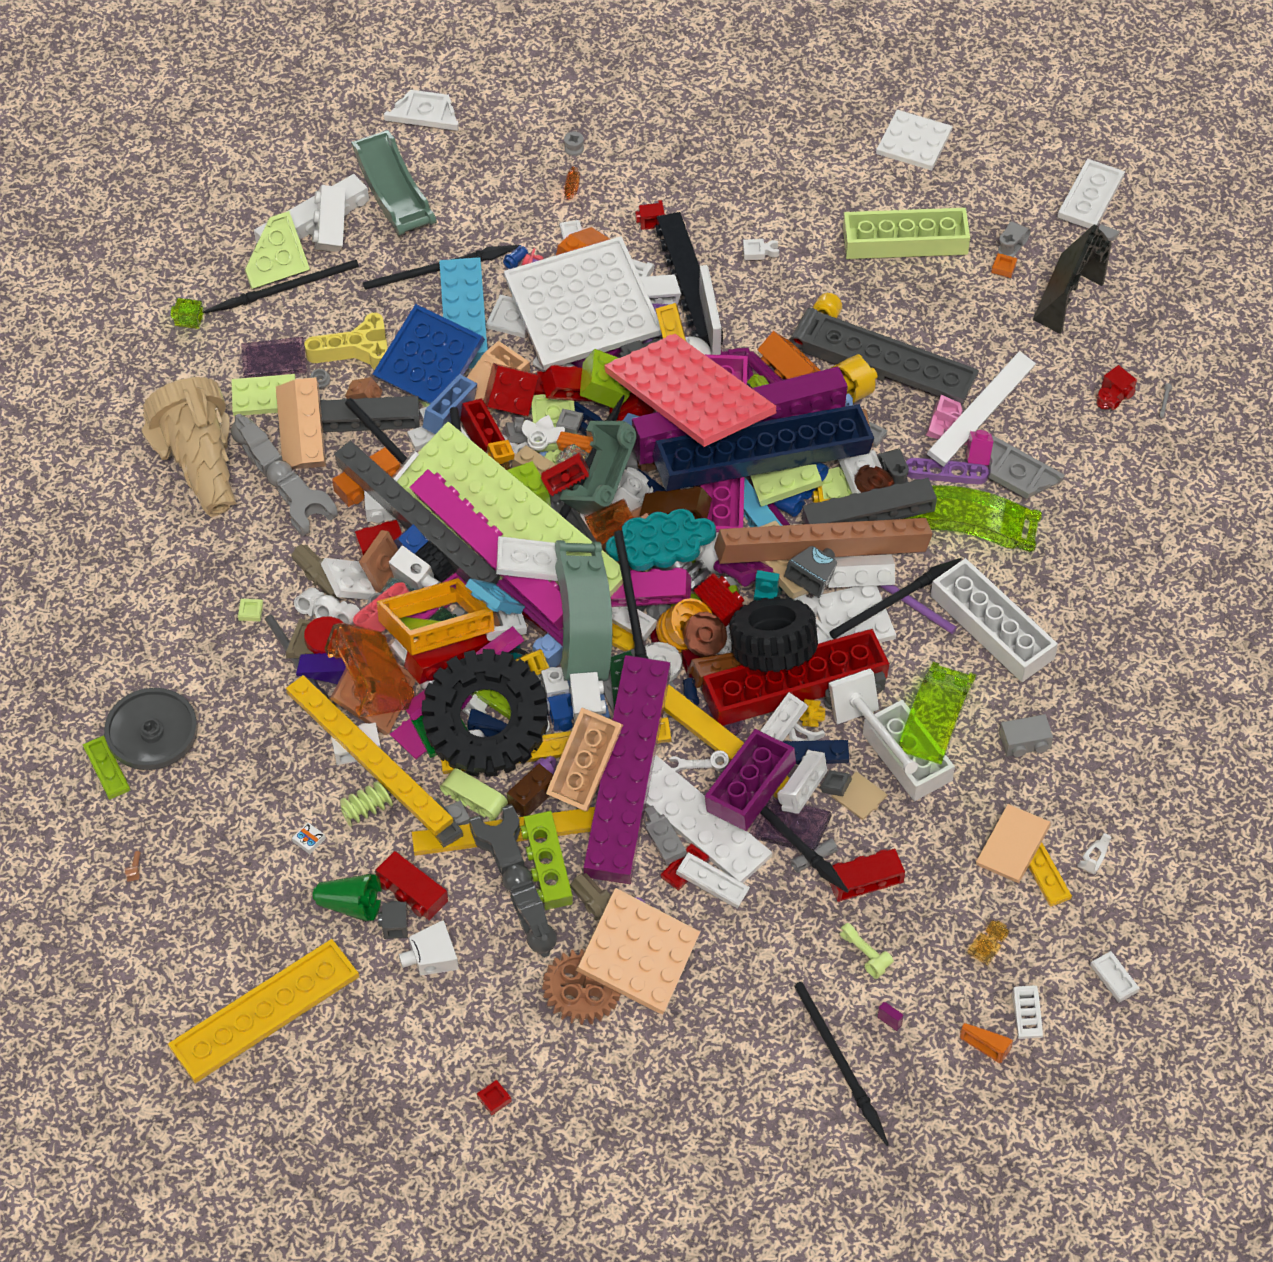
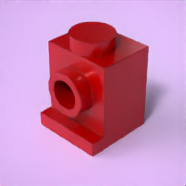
(648, 215)

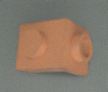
(363, 389)

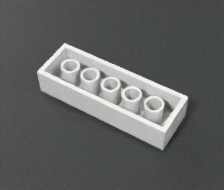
(994, 620)

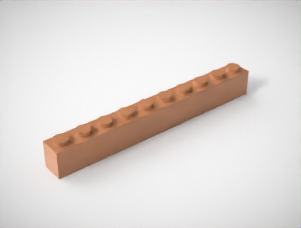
(843, 538)

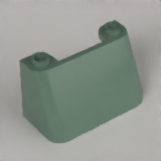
(613, 445)

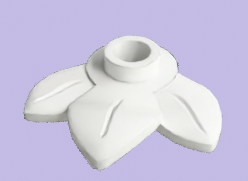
(541, 431)

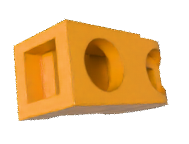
(500, 451)

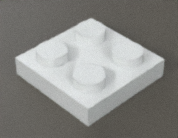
(347, 578)

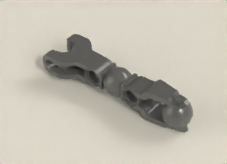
(516, 878)

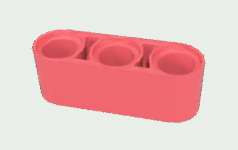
(369, 614)

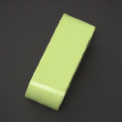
(474, 793)

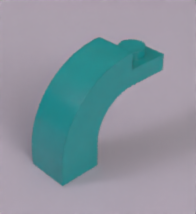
(767, 585)

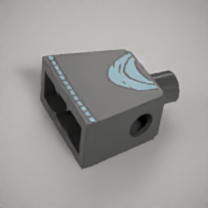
(812, 569)

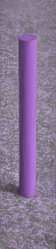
(923, 609)

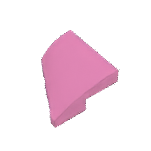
(944, 415)

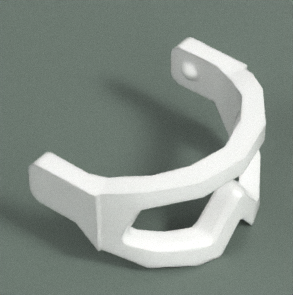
(811, 736)
(1089, 864)

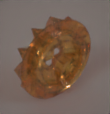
(572, 182)

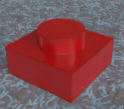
(494, 1097)

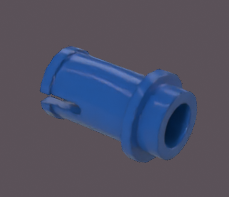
(512, 260)

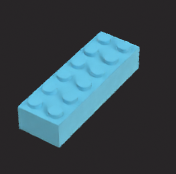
(464, 297)

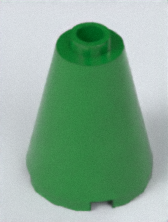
(350, 896)

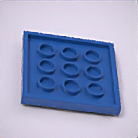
(427, 354)

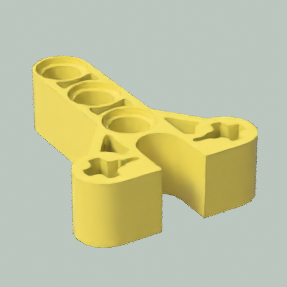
(362, 343)

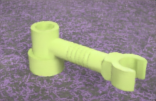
(878, 962)

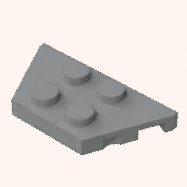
(1020, 471)

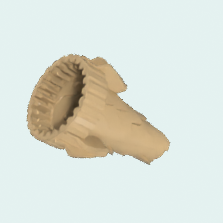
(194, 426)

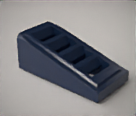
(487, 724)

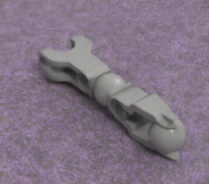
(279, 473)

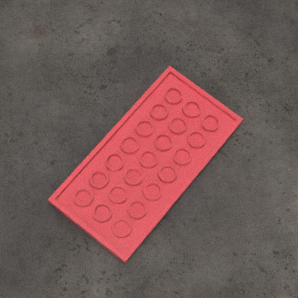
(690, 389)

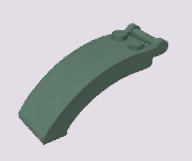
(392, 182)
(585, 610)

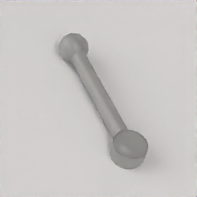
(1168, 387)

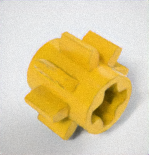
(813, 714)

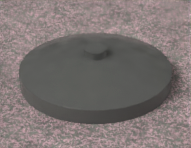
(150, 728)

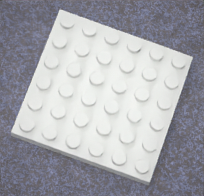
(582, 302)

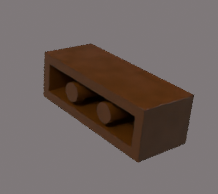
(691, 499)

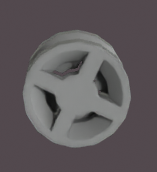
(574, 143)

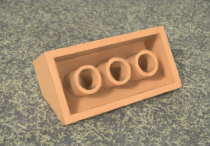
(301, 423)
(584, 759)

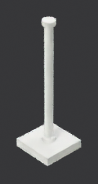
(857, 697)

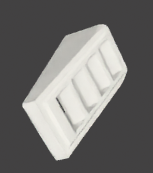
(1027, 997)

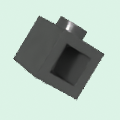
(394, 920)

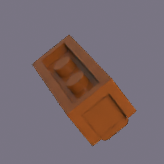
(707, 665)

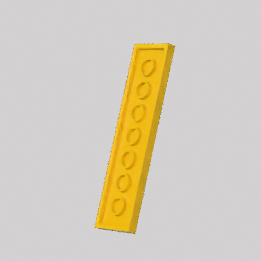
(263, 1010)

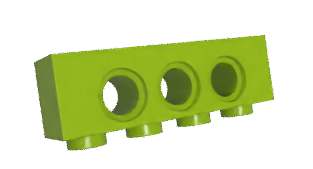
(543, 826)

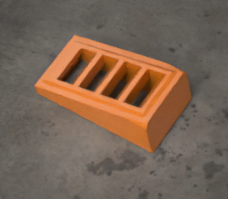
(987, 1042)

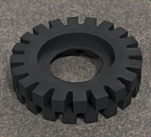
(476, 673)

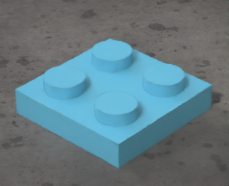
(494, 596)

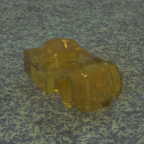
(986, 947)

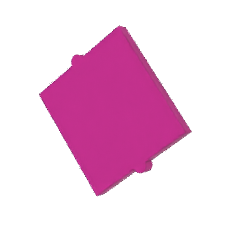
(409, 739)

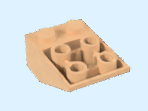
(497, 354)

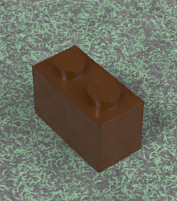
(530, 791)

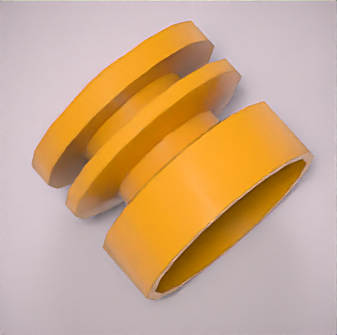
(674, 618)

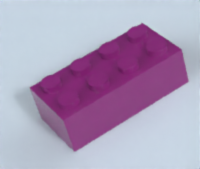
(750, 779)

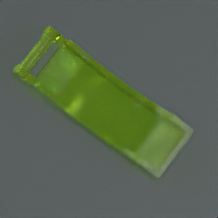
(983, 516)
(936, 713)

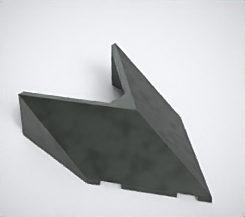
(1084, 258)

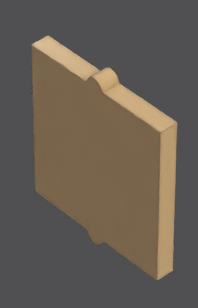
(861, 796)

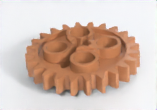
(582, 1006)

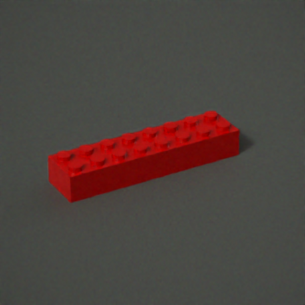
(747, 693)

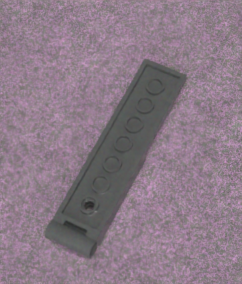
(839, 340)

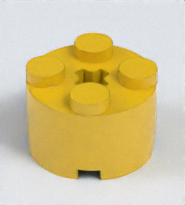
(858, 377)

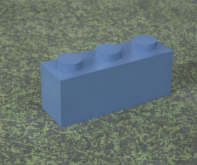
(456, 393)

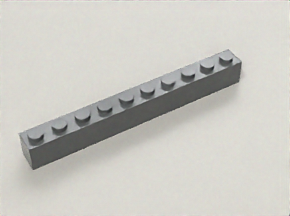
(410, 511)

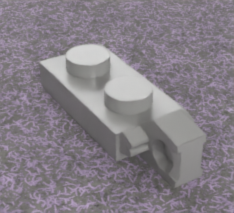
(664, 836)

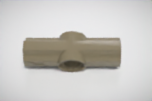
(311, 565)
(591, 895)

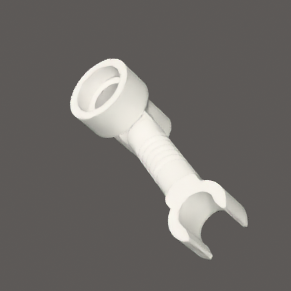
(716, 757)

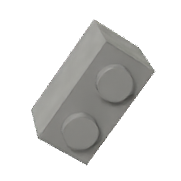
(1026, 735)

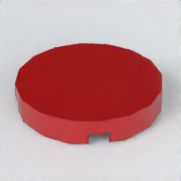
(317, 633)

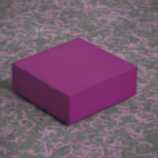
(890, 1016)

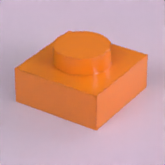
(1004, 265)

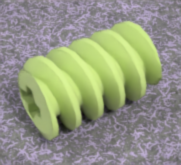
(364, 802)

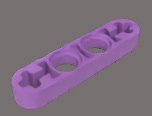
(946, 471)

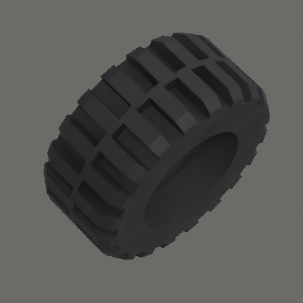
(773, 634)

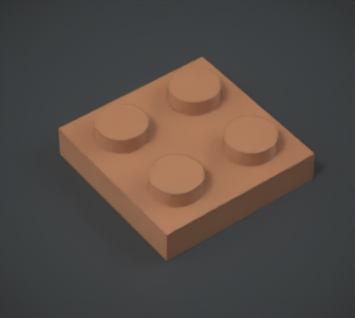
(376, 560)

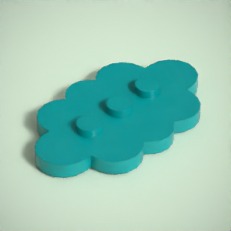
(663, 539)

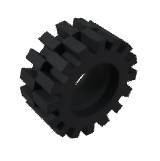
(439, 564)

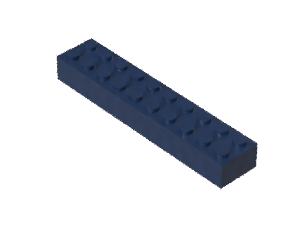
(764, 448)

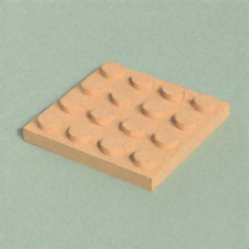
(638, 951)

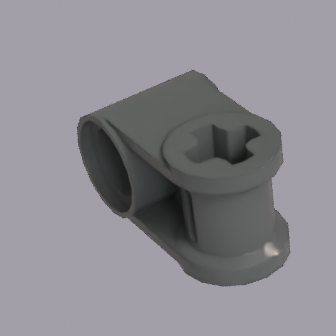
(895, 465)

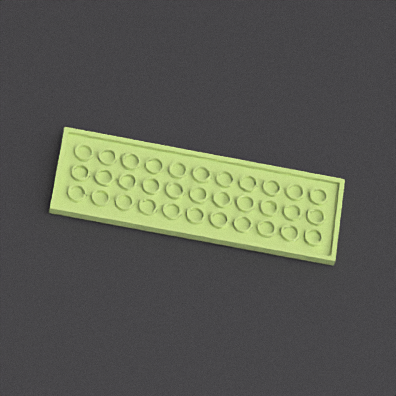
(497, 495)

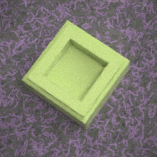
(250, 610)

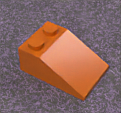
(581, 239)

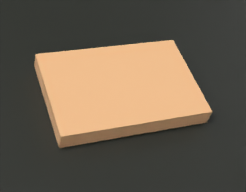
(1013, 843)

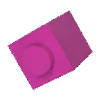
(979, 447)

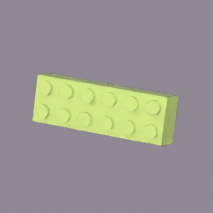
(906, 233)

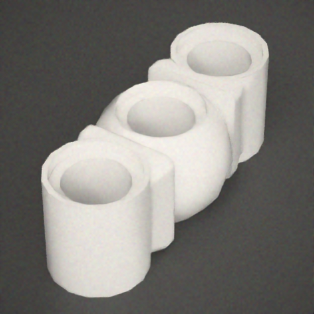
(316, 603)

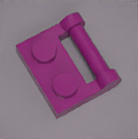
(742, 572)

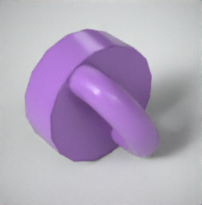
(548, 763)

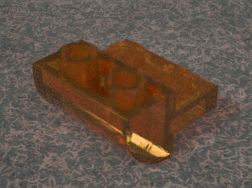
(608, 520)

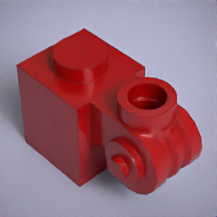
(1115, 388)

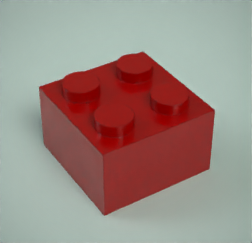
(510, 389)

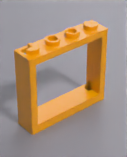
(475, 623)

